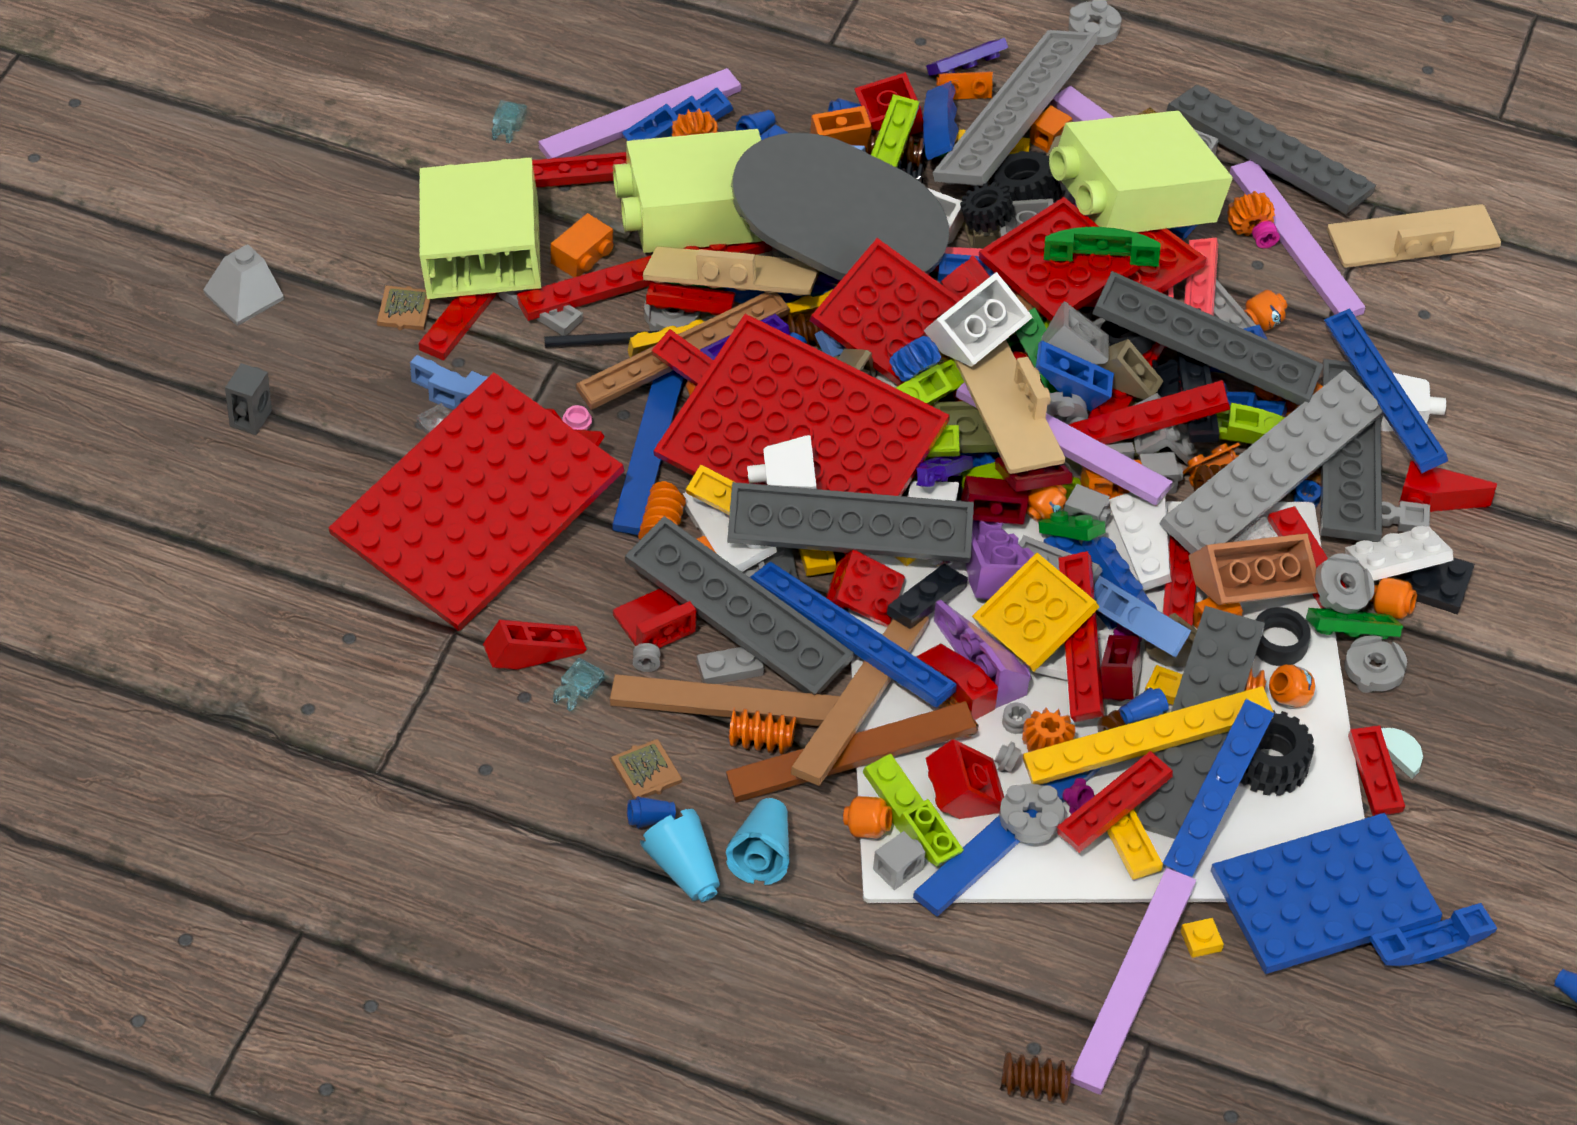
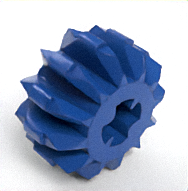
(915, 358)

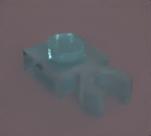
(507, 118)
(580, 680)

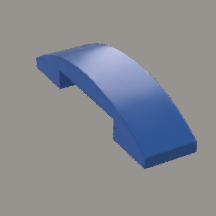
(1434, 940)

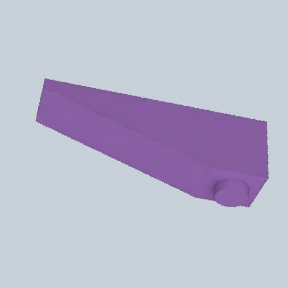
(993, 558)
(984, 651)

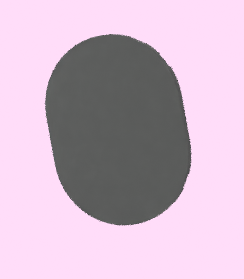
(832, 202)

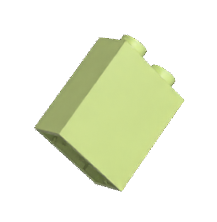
(1140, 172)
(683, 189)
(479, 228)

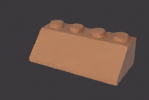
(1255, 569)

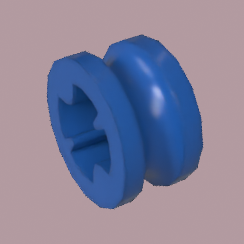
(1308, 487)

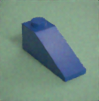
(1074, 375)

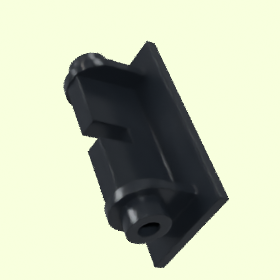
(1170, 374)

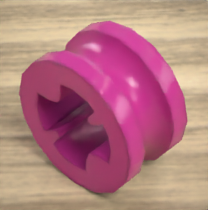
(1265, 234)

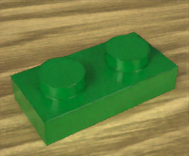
(1075, 527)

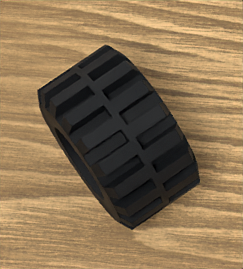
(1027, 177)
(1281, 772)

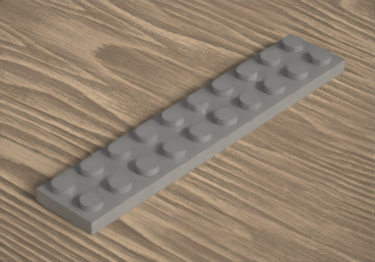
(1014, 108)
(1273, 465)

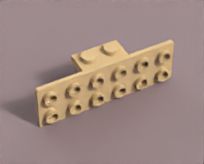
(1413, 235)
(730, 270)
(1013, 409)

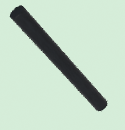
(590, 339)

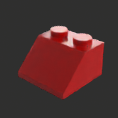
(878, 95)
(964, 781)

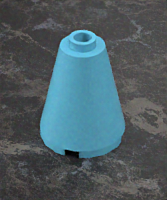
(761, 844)
(683, 854)

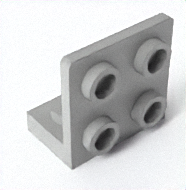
(1174, 437)

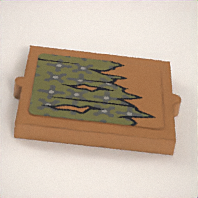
(404, 308)
(646, 769)

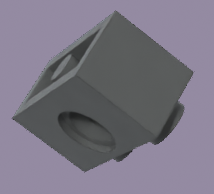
(248, 399)

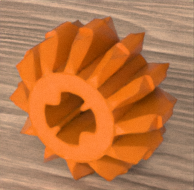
(694, 123)
(1249, 211)
(1047, 730)

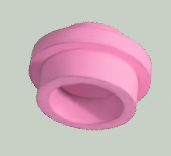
(577, 417)

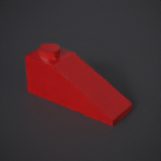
(1446, 489)
(530, 643)
(971, 680)

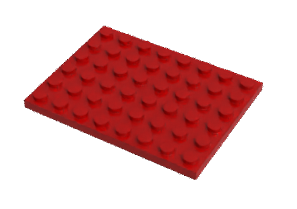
(780, 389)
(476, 500)

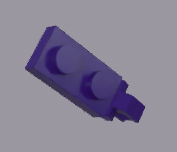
(941, 468)

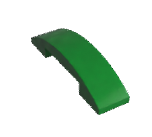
(1102, 241)

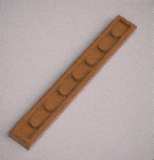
(862, 749)

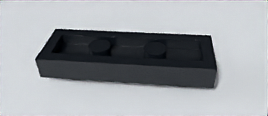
(922, 597)

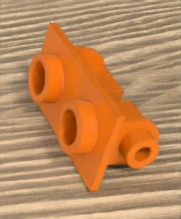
(968, 85)
(1220, 456)

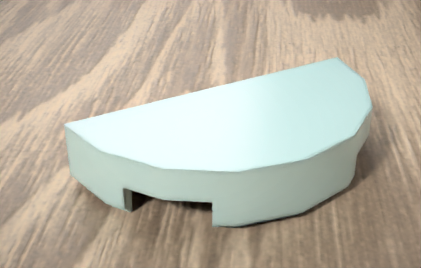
(1403, 750)

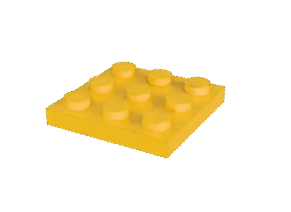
(1035, 611)

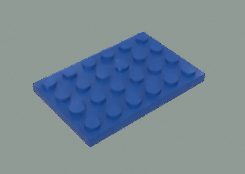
(1325, 892)

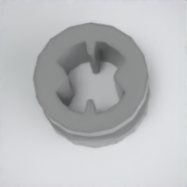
(646, 657)
(1019, 710)

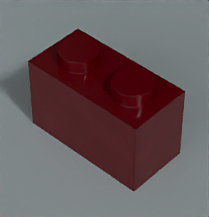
(995, 500)
(1121, 667)

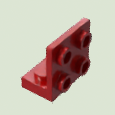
(865, 586)
(656, 619)

